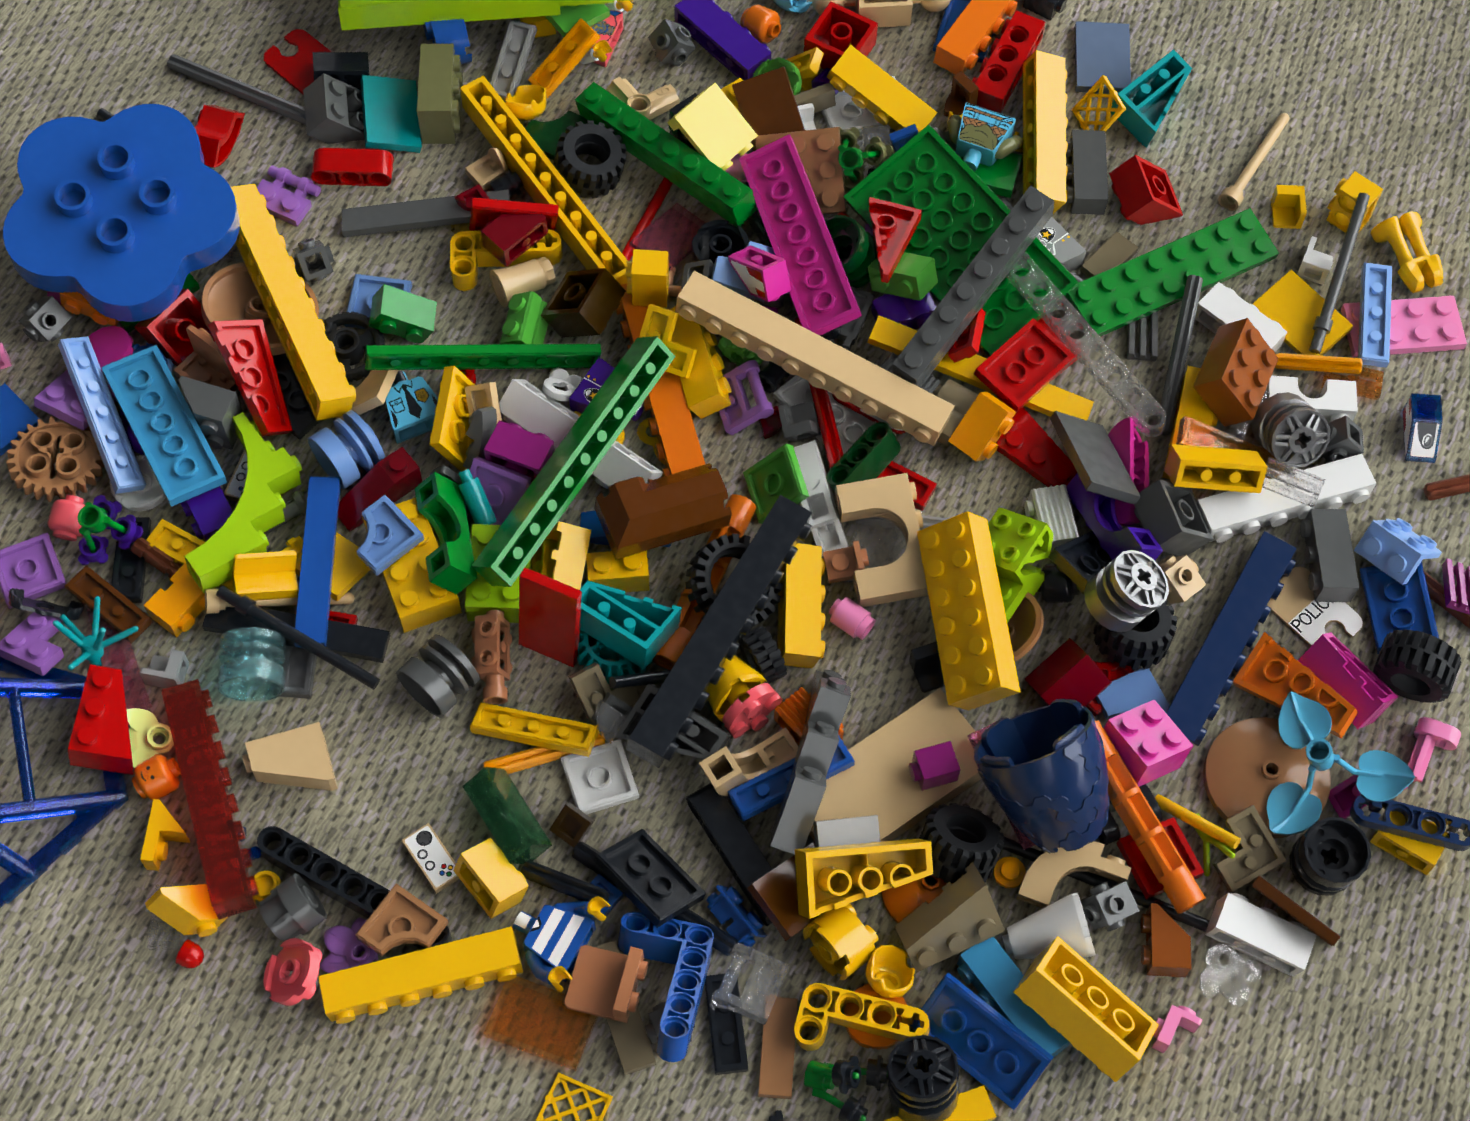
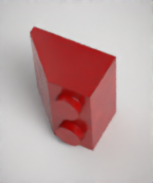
(1144, 192)
(169, 327)

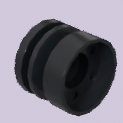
(1346, 852)
(923, 1079)

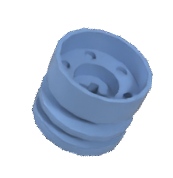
(351, 446)

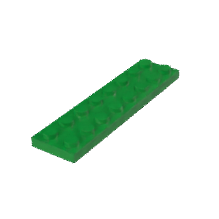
(1161, 275)

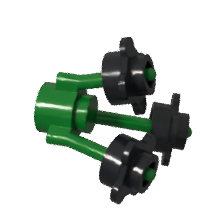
(845, 1076)

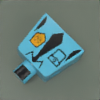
(410, 407)

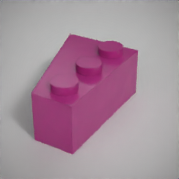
(1348, 677)

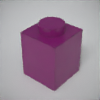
(934, 766)

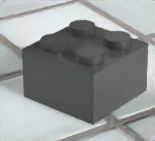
(1172, 518)

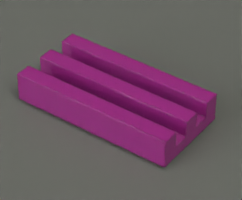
(1462, 589)

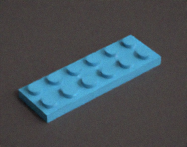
(164, 425)

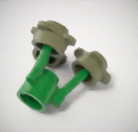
(852, 158)

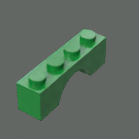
(444, 508)

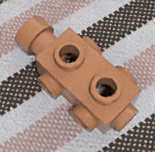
(491, 653)

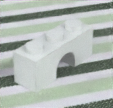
(1335, 400)

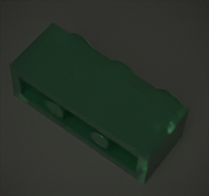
(507, 815)

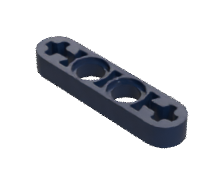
(1412, 827)

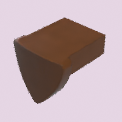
(962, 91)

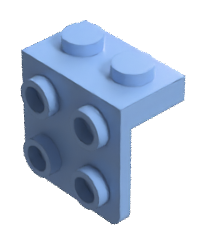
(1396, 548)

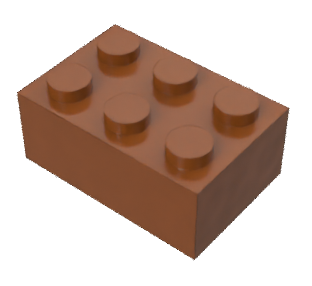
(1235, 372)

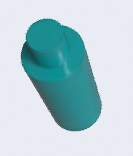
(476, 499)

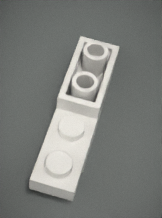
(825, 520)

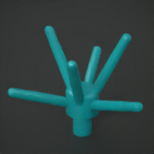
(91, 645)

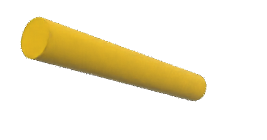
(1198, 822)

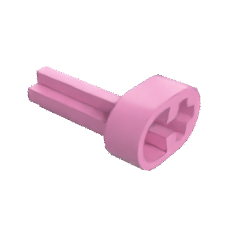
(1430, 734)

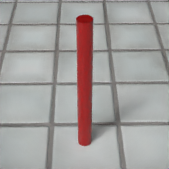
(648, 215)

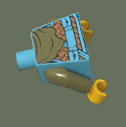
(983, 135)

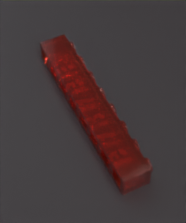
(209, 799)

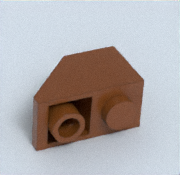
(1166, 946)

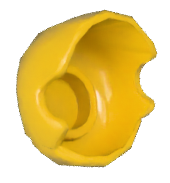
(527, 102)
(889, 971)

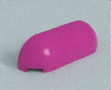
(1136, 461)

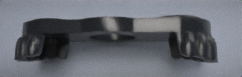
(17, 601)

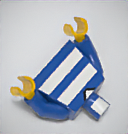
(557, 936)

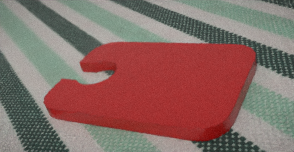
(297, 68)

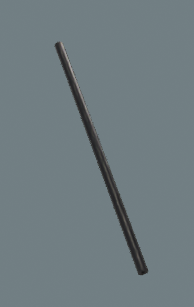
(1092, 879)

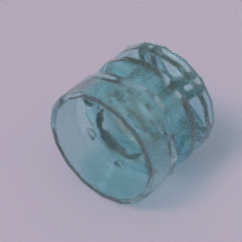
(251, 664)

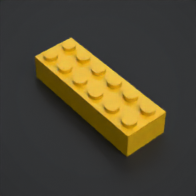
(968, 611)

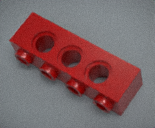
(1005, 65)

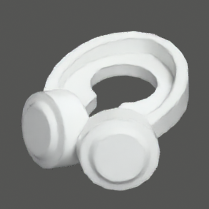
(560, 378)

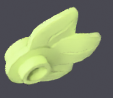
(142, 730)

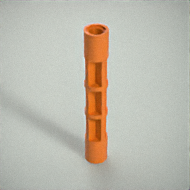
(742, 513)
(1149, 832)

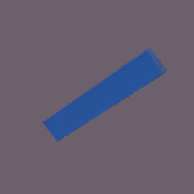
(318, 558)

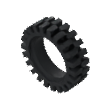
(701, 574)

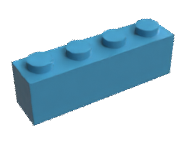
(995, 979)

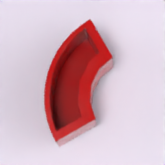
(218, 132)

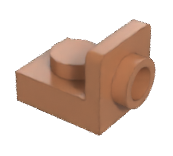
(843, 562)

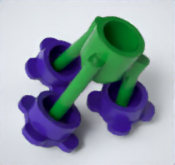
(97, 518)

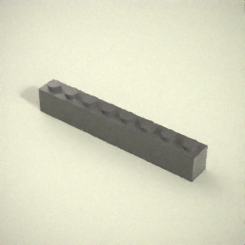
(974, 287)

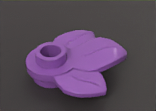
(345, 948)

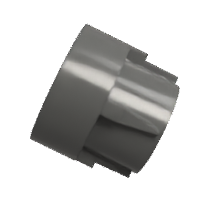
(292, 908)

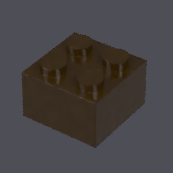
(583, 303)

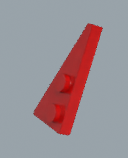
(892, 231)

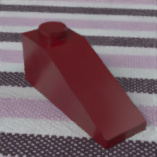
(391, 477)

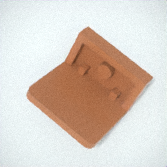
(205, 362)
(606, 982)

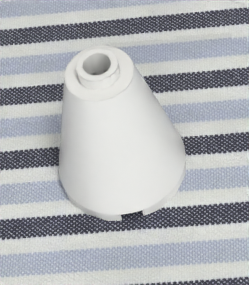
(1061, 919)

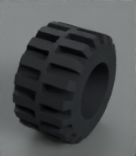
(595, 141)
(1137, 647)
(1417, 666)
(962, 837)

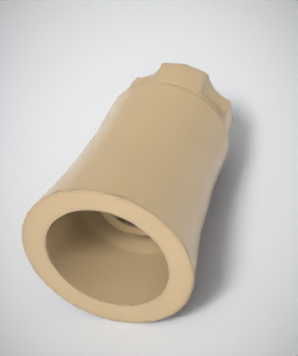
(521, 278)

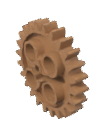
(30, 455)

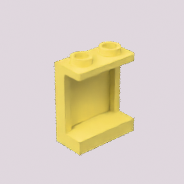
(714, 127)

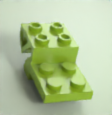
(1015, 544)

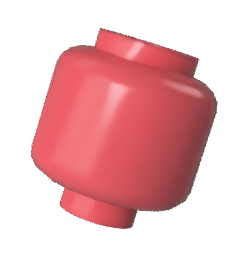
(64, 518)

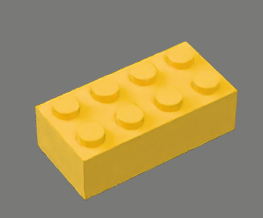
(408, 582)
(1086, 1009)

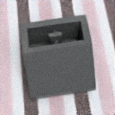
(333, 111)

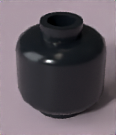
(1057, 586)

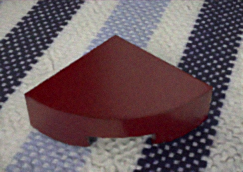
(464, 199)
(771, 424)

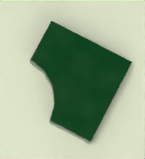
(548, 133)

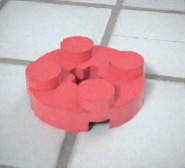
(746, 715)
(304, 962)

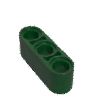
(866, 456)

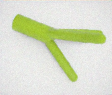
(1207, 840)

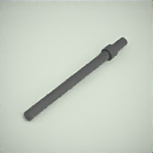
(1323, 322)

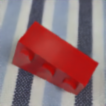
(101, 724)

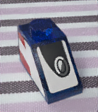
(1422, 427)

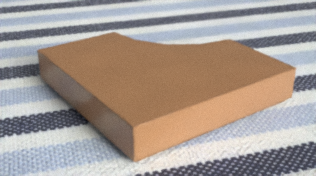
(400, 921)

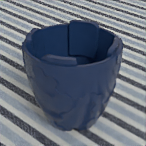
(1048, 774)

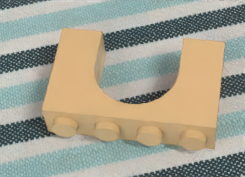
(889, 499)

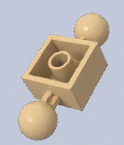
(885, 12)

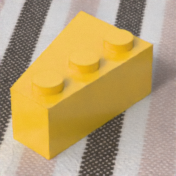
(563, 554)

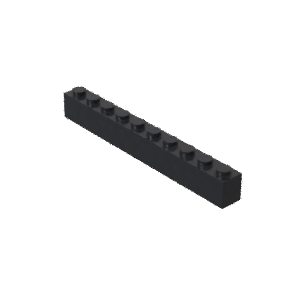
(718, 633)

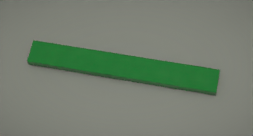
(481, 356)

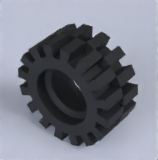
(763, 654)

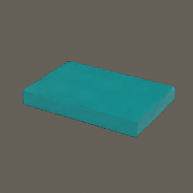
(390, 113)

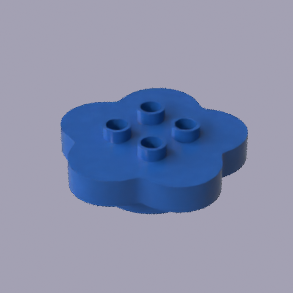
(118, 210)

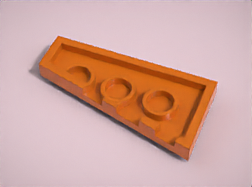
(1274, 672)

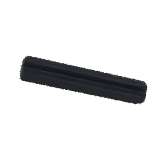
(562, 882)

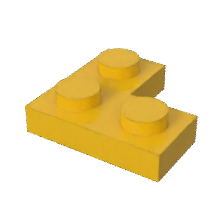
(662, 323)

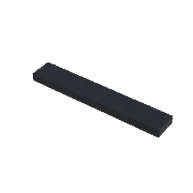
(342, 638)

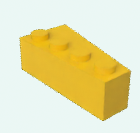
(846, 873)

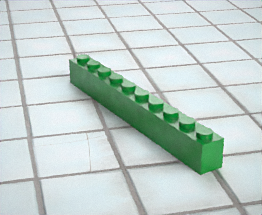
(573, 462)

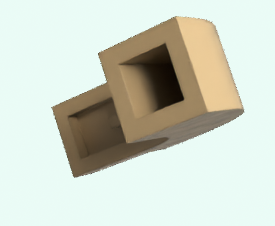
(731, 770)
(1051, 868)

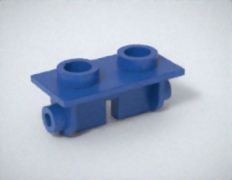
(728, 906)

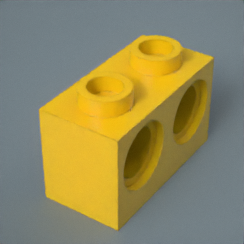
(1346, 195)

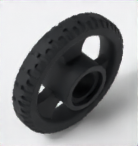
(349, 336)

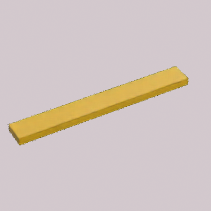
(895, 337)

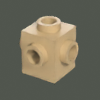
(1181, 577)

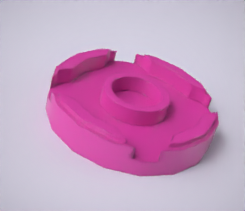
(111, 344)

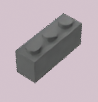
(1087, 172)
(1329, 555)

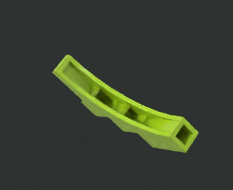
(257, 510)

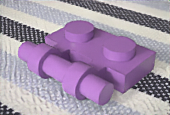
(283, 203)

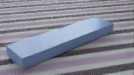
(1375, 314)

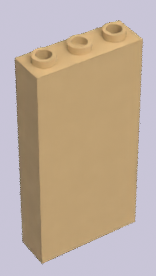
(881, 773)

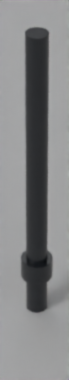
(248, 607)

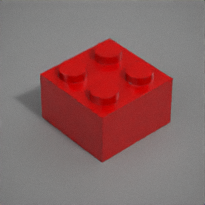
(837, 30)

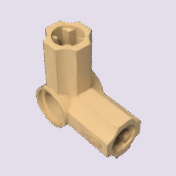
(648, 105)

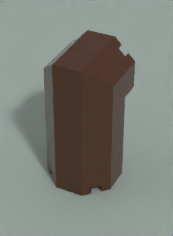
(662, 510)

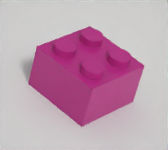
(1148, 742)

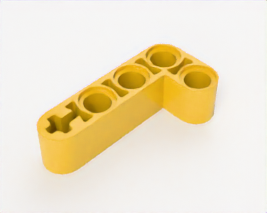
(477, 256)
(860, 1021)

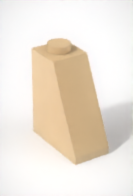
(292, 759)

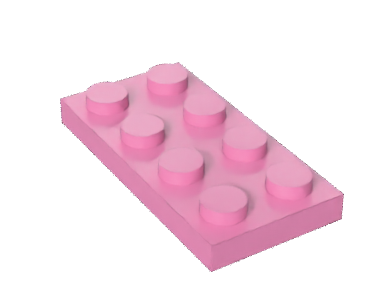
(1415, 325)

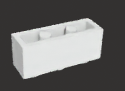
(1224, 306)
(1261, 934)

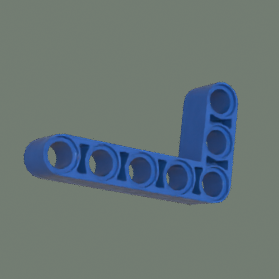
(688, 948)

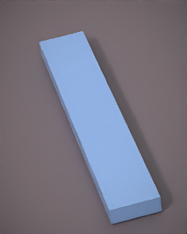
(102, 415)

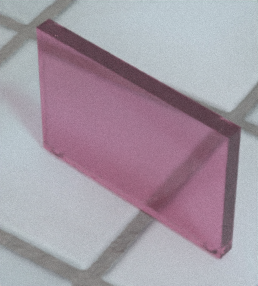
(670, 233)

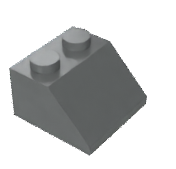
(213, 411)

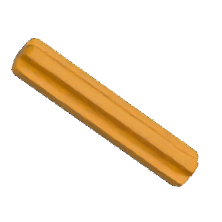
(1319, 363)

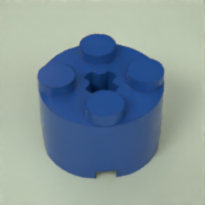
(449, 32)

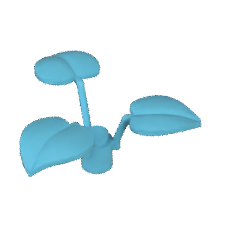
(1308, 724)

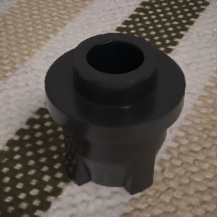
(508, 181)

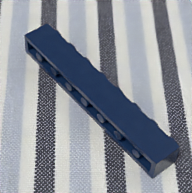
(1229, 635)

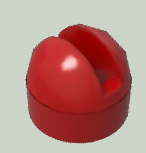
(190, 955)

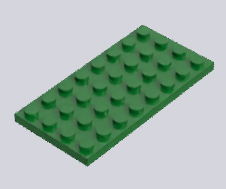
(954, 226)

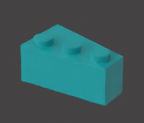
(1151, 96)
(627, 623)

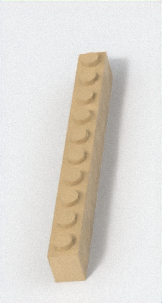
(814, 358)

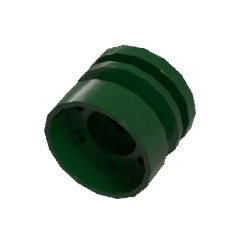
(854, 248)

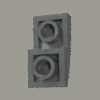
(481, 427)

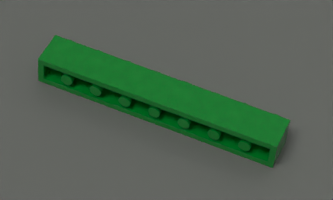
(669, 155)

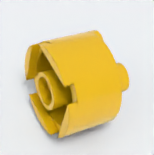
(840, 941)

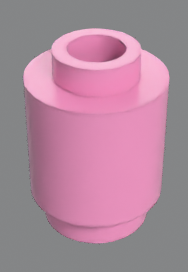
(851, 618)

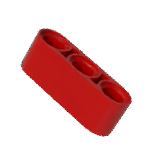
(352, 167)

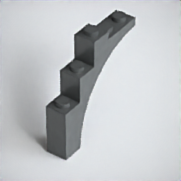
(814, 755)

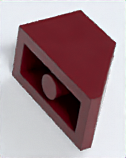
(513, 235)

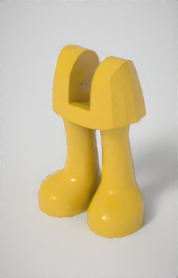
(1412, 271)

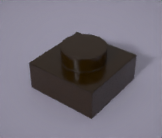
(571, 824)

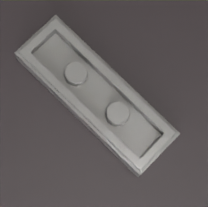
(512, 57)

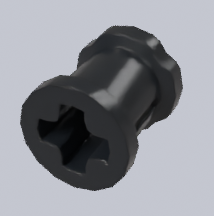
(772, 376)

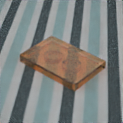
(540, 1023)

